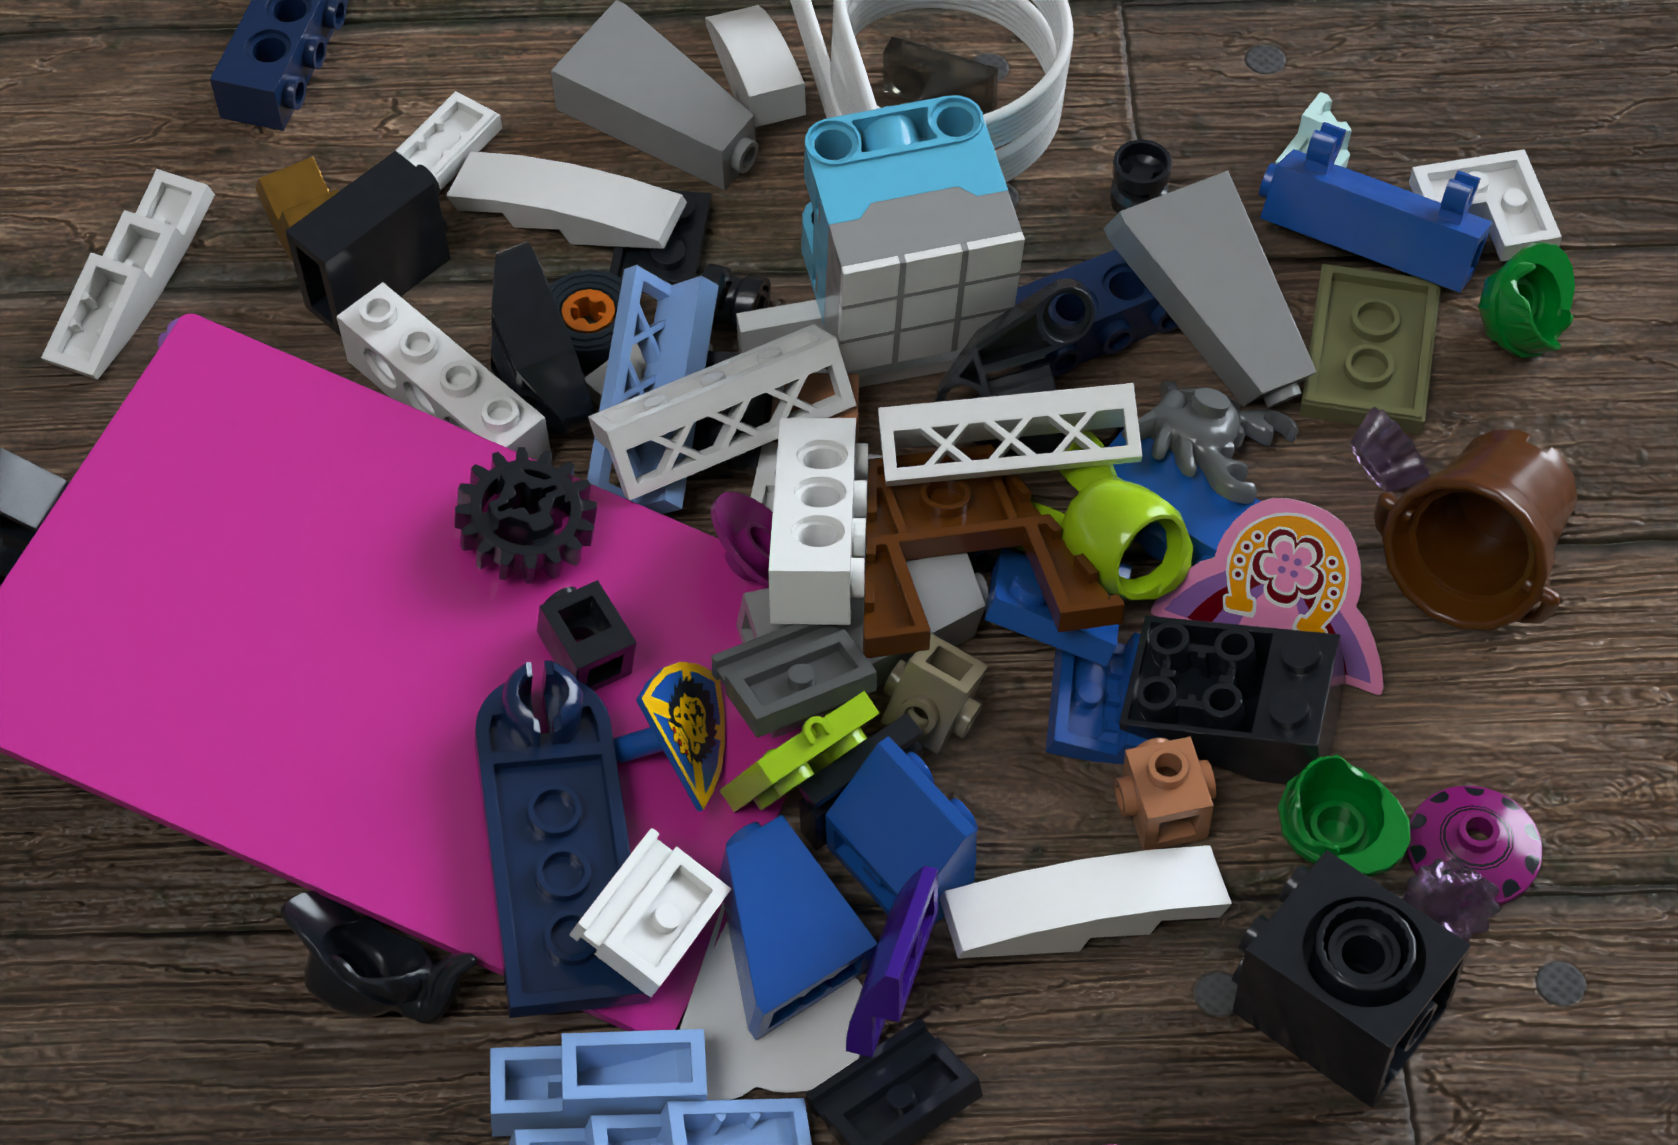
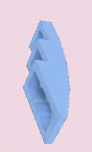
(688, 1124)

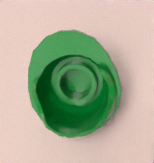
(1529, 300)
(1345, 813)

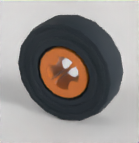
(583, 295)

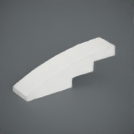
(577, 200)
(130, 276)
(1083, 899)

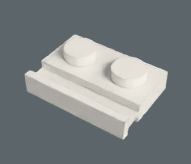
(651, 912)

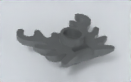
(1204, 429)

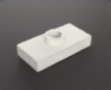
(450, 135)

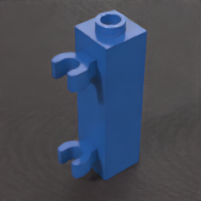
(1374, 217)

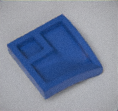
(1020, 606)

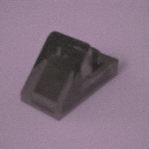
(928, 73)

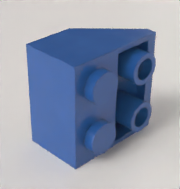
(896, 823)

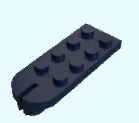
(551, 838)

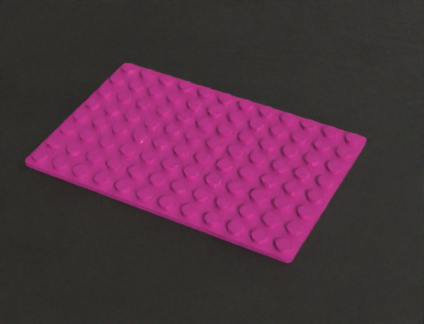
(289, 652)

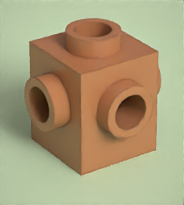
(1166, 792)

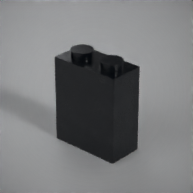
(367, 234)

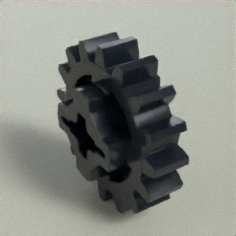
(522, 520)

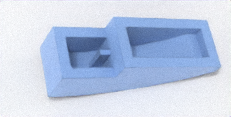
(594, 1077)

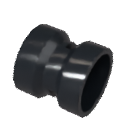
(1139, 173)
(736, 293)

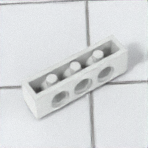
(434, 374)
(818, 522)

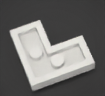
(1505, 195)

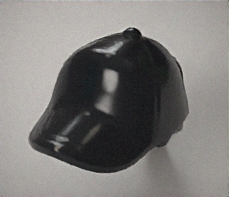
(367, 969)

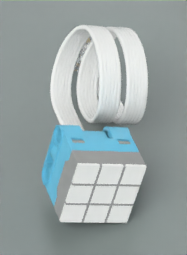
(914, 213)

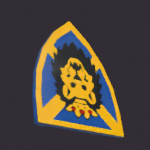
(684, 722)

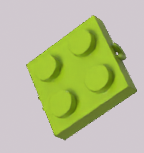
(802, 755)

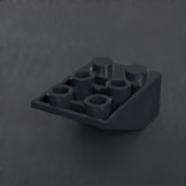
(1242, 692)

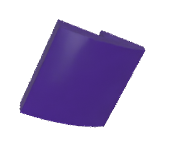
(894, 961)

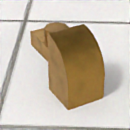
(292, 195)

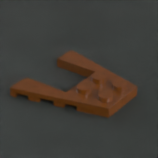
(958, 519)

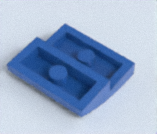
(1089, 705)

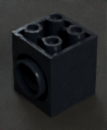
(1347, 976)

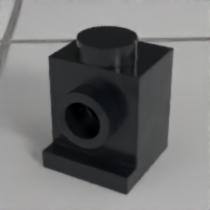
(588, 615)

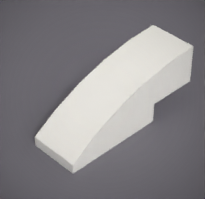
(758, 64)

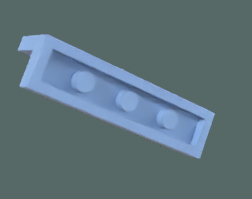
(672, 349)

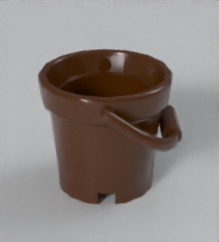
(1481, 533)

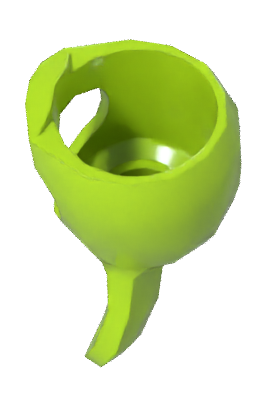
(1105, 521)

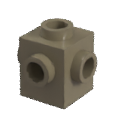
(936, 692)

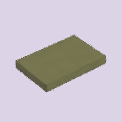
(1371, 347)

